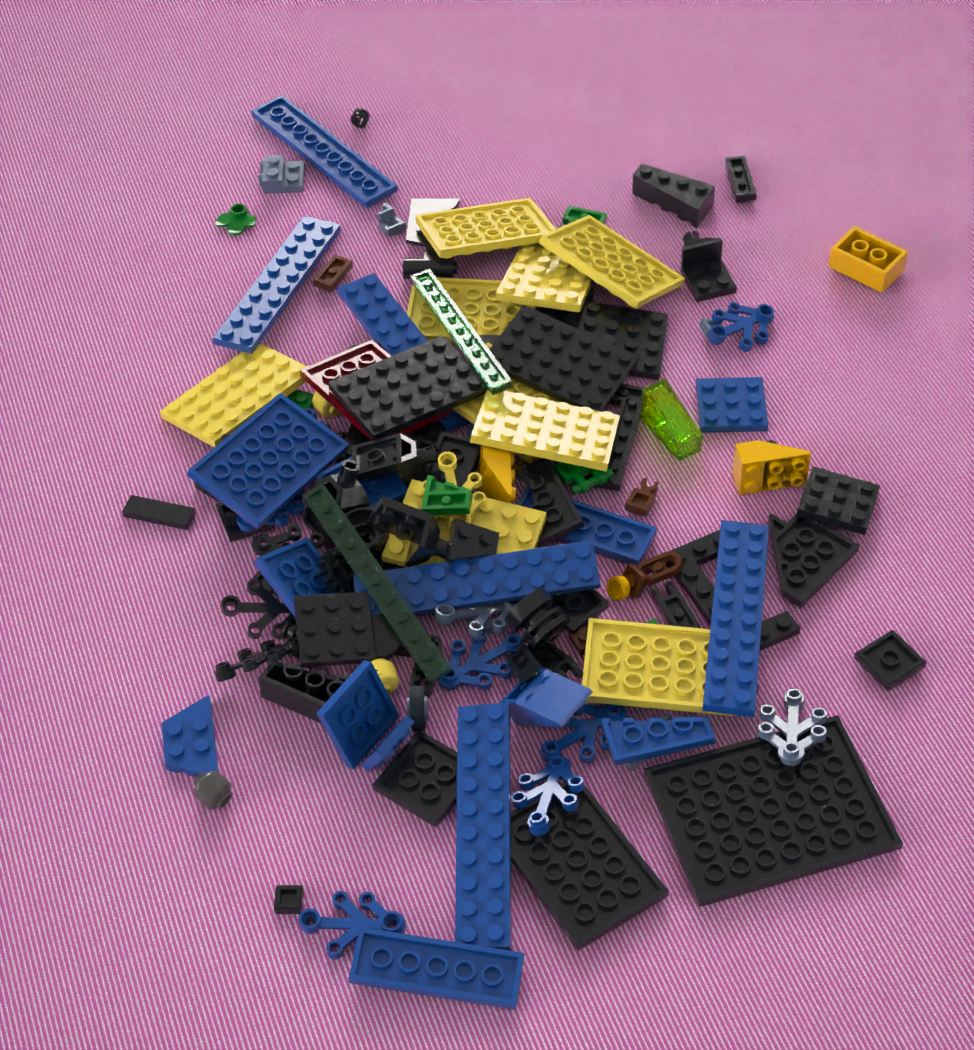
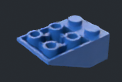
(546, 700)

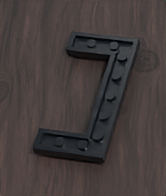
(630, 410)
(702, 590)

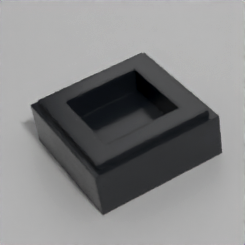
(288, 899)

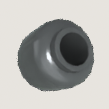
(212, 789)

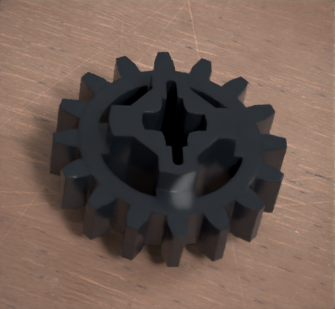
(336, 573)

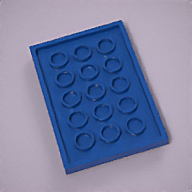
(268, 460)

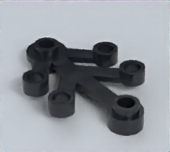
(272, 543)
(271, 607)
(250, 661)

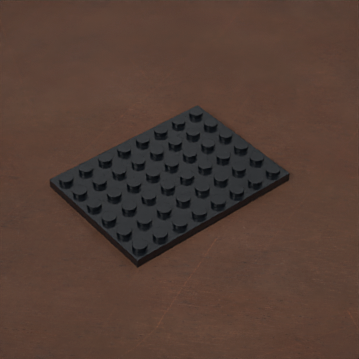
(758, 823)

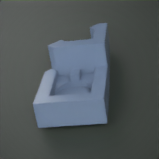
(389, 222)

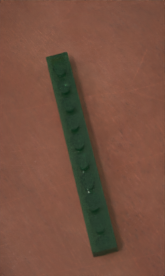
(462, 332)
(377, 584)

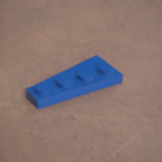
(643, 740)

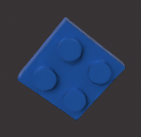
(388, 745)

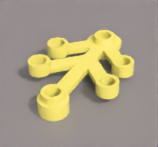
(449, 457)

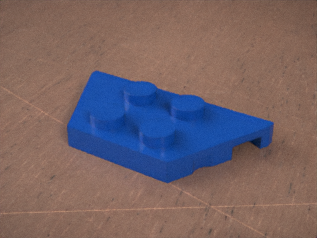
(191, 740)

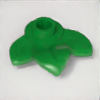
(236, 219)

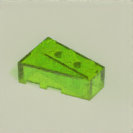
(670, 420)

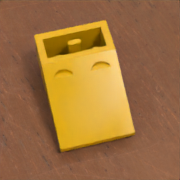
(768, 466)
(497, 474)

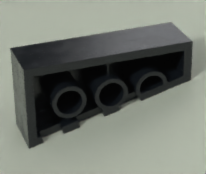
(674, 193)
(298, 689)

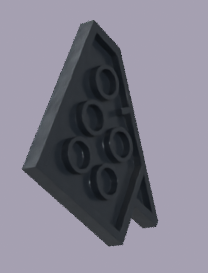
(807, 555)

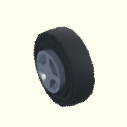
(417, 708)

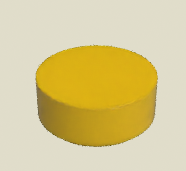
(618, 587)

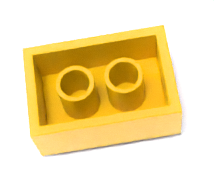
(868, 259)

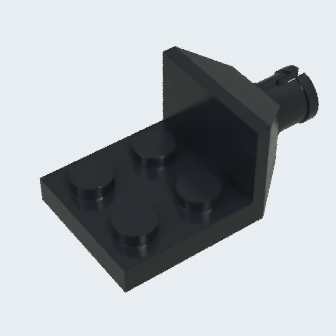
(704, 268)
(391, 455)
(345, 491)
(410, 525)

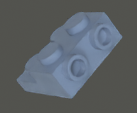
(281, 175)

